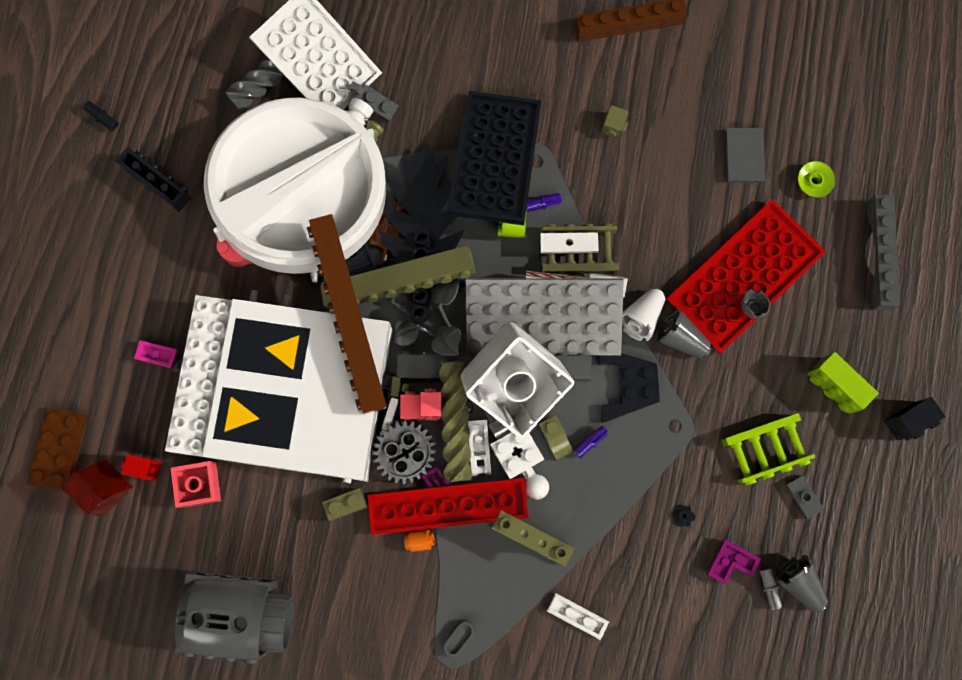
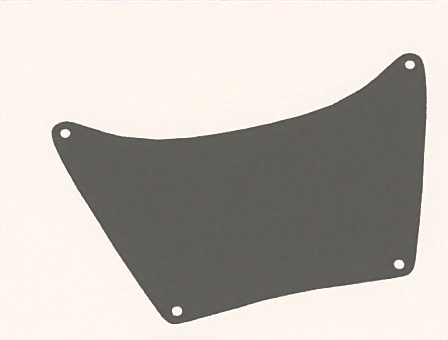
(482, 571)

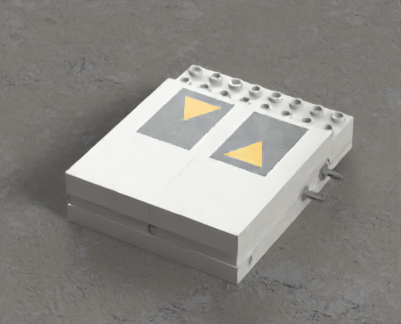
(273, 389)

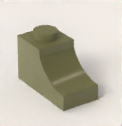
(555, 437)

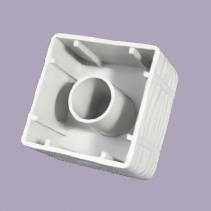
(516, 379)

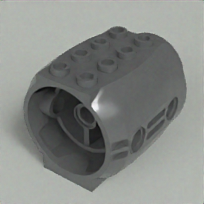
(232, 617)

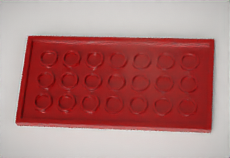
(762, 257)

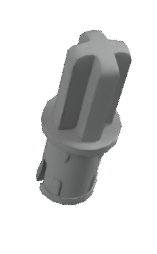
(771, 589)

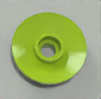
(822, 174)

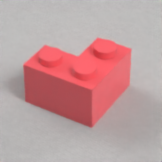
(420, 407)

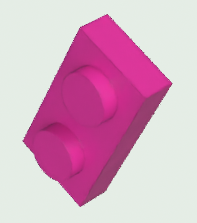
(156, 354)

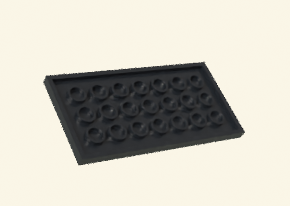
(495, 158)

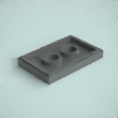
(745, 155)

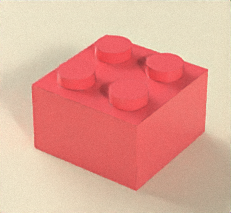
(195, 484)

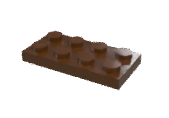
(57, 448)

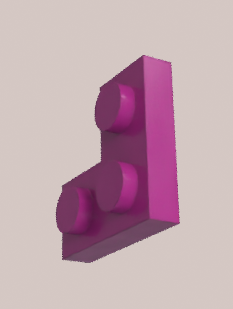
(730, 557)

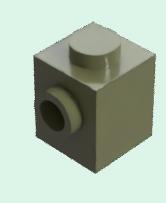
(615, 122)

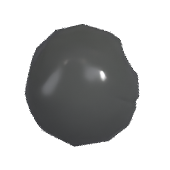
(755, 304)

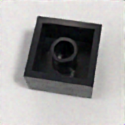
(914, 419)

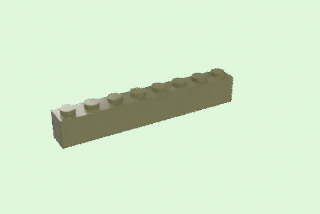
(410, 276)

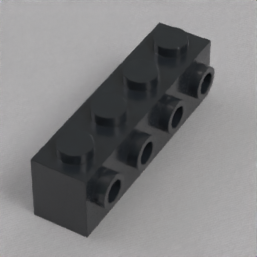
(150, 177)

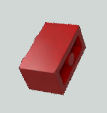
(141, 467)

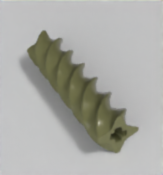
(455, 416)

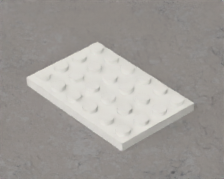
(314, 52)

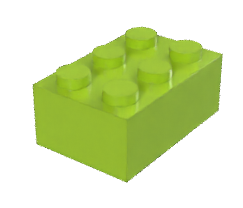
(842, 383)

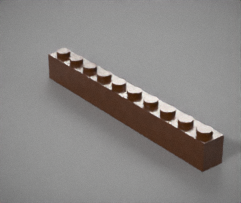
(347, 313)

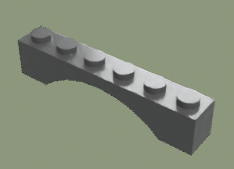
(883, 225)

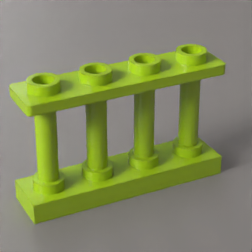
(771, 431)

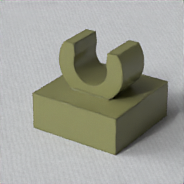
(398, 388)

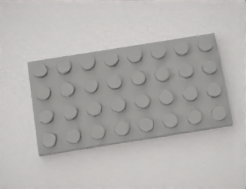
(555, 312)

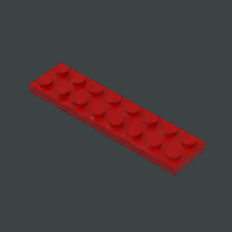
(447, 506)

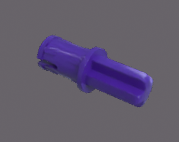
(543, 202)
(590, 441)

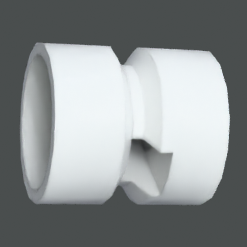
(360, 110)

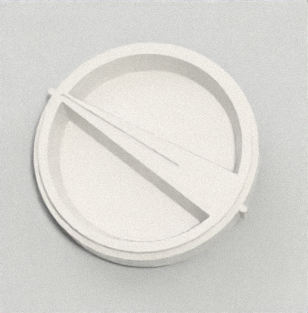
(288, 167)

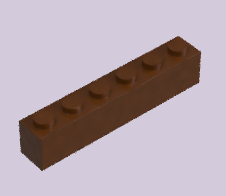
(630, 19)

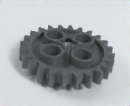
(395, 436)

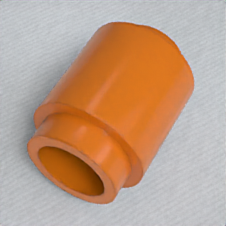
(419, 540)

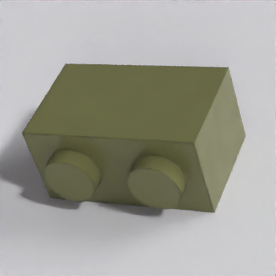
(345, 504)

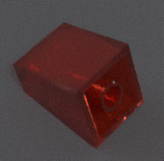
(96, 488)

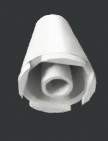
(642, 316)

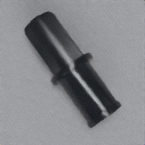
(100, 116)

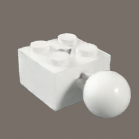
(536, 485)

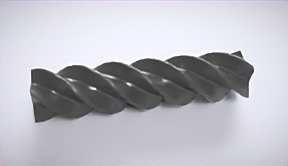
(254, 84)

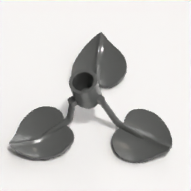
(447, 337)

